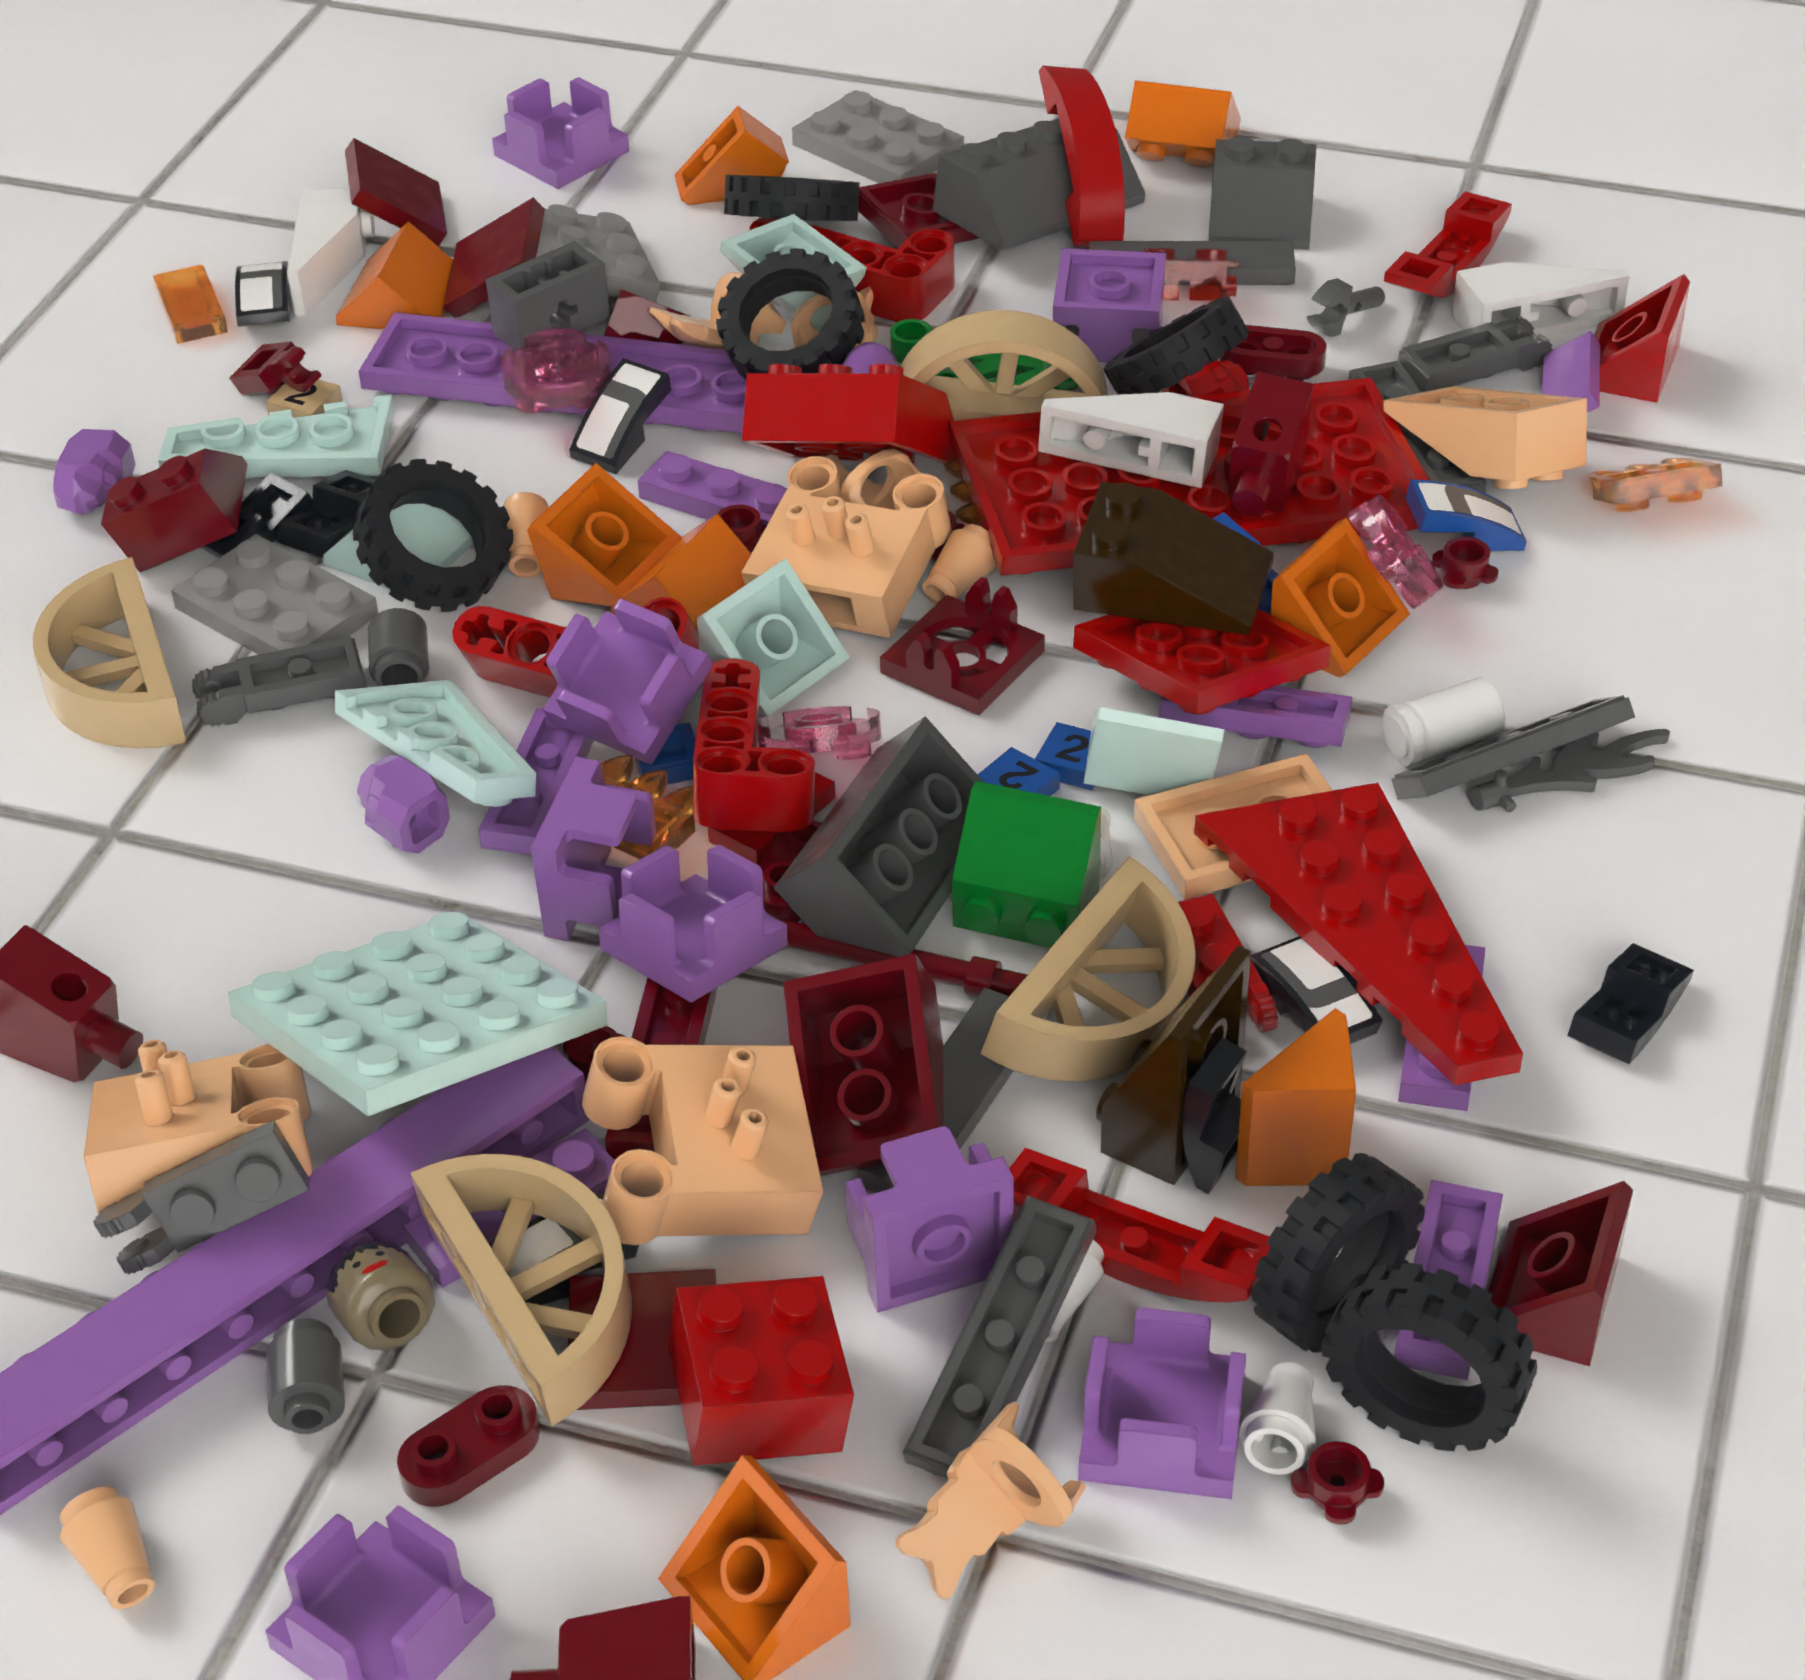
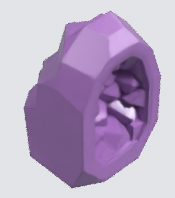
(89, 468)
(403, 804)

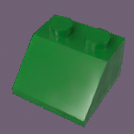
(1025, 864)

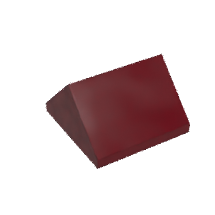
(1561, 1270)

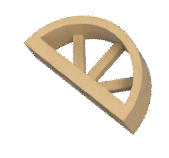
(1011, 335)
(108, 717)
(1086, 1053)
(523, 1188)

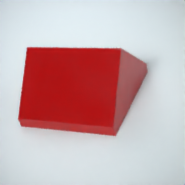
(1642, 342)

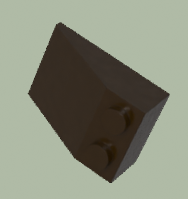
(1166, 563)
(1146, 1108)

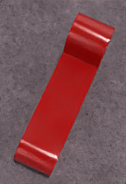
(903, 280)
(504, 644)
(732, 777)

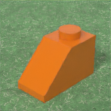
(735, 148)

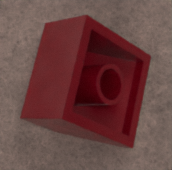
(176, 507)

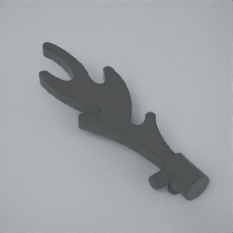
(1573, 770)

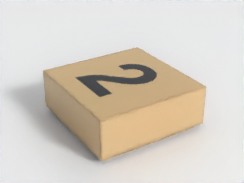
(306, 402)

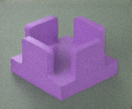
(560, 140)
(1109, 296)
(624, 679)
(576, 843)
(695, 929)
(937, 1222)
(1163, 1408)
(378, 1603)

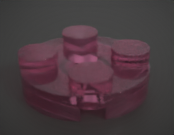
(555, 370)
(1395, 551)
(823, 731)

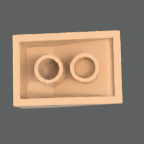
(1498, 431)

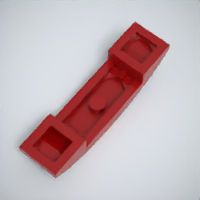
(1092, 154)
(1463, 243)
(1145, 1246)

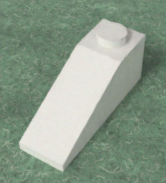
(325, 244)
(1546, 295)
(1136, 433)

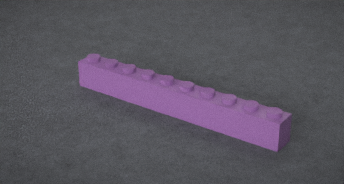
(260, 1272)

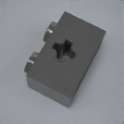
(548, 293)

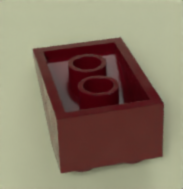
(867, 1058)

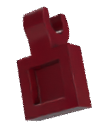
(273, 367)

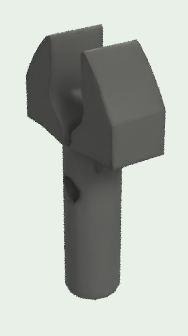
(1339, 303)

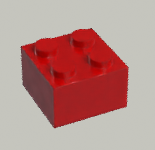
(759, 1370)

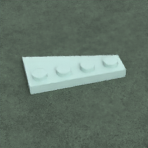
(295, 446)
(443, 736)

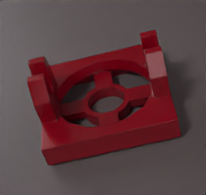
(932, 663)

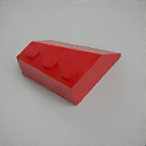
(845, 413)

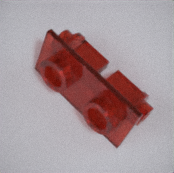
(1205, 272)

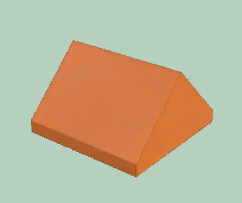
(400, 277)
(598, 541)
(697, 570)
(1338, 597)
(1299, 1109)
(759, 1576)

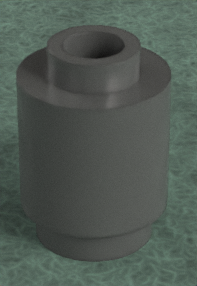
(397, 647)
(305, 1376)

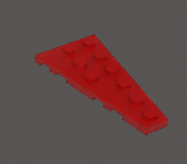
(1364, 902)

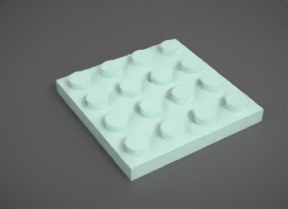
(415, 1011)

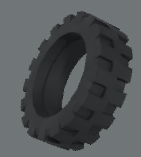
(787, 196)
(775, 278)
(1177, 349)
(406, 573)
(1354, 1207)
(1457, 1318)

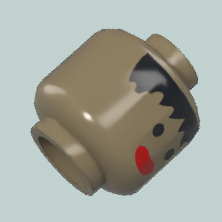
(380, 1295)

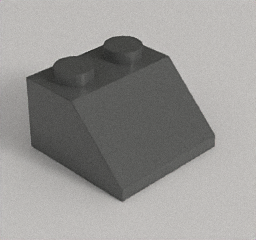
(1262, 191)

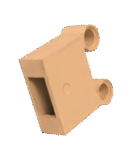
(850, 555)
(185, 1109)
(724, 1134)

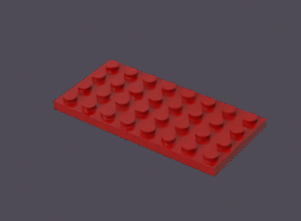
(1040, 501)

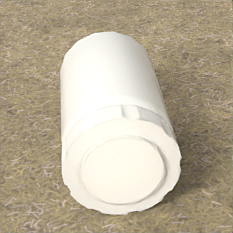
(1443, 721)

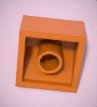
(1180, 121)

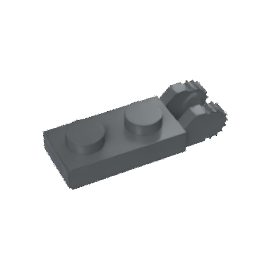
(1474, 354)
(277, 680)
(206, 1196)

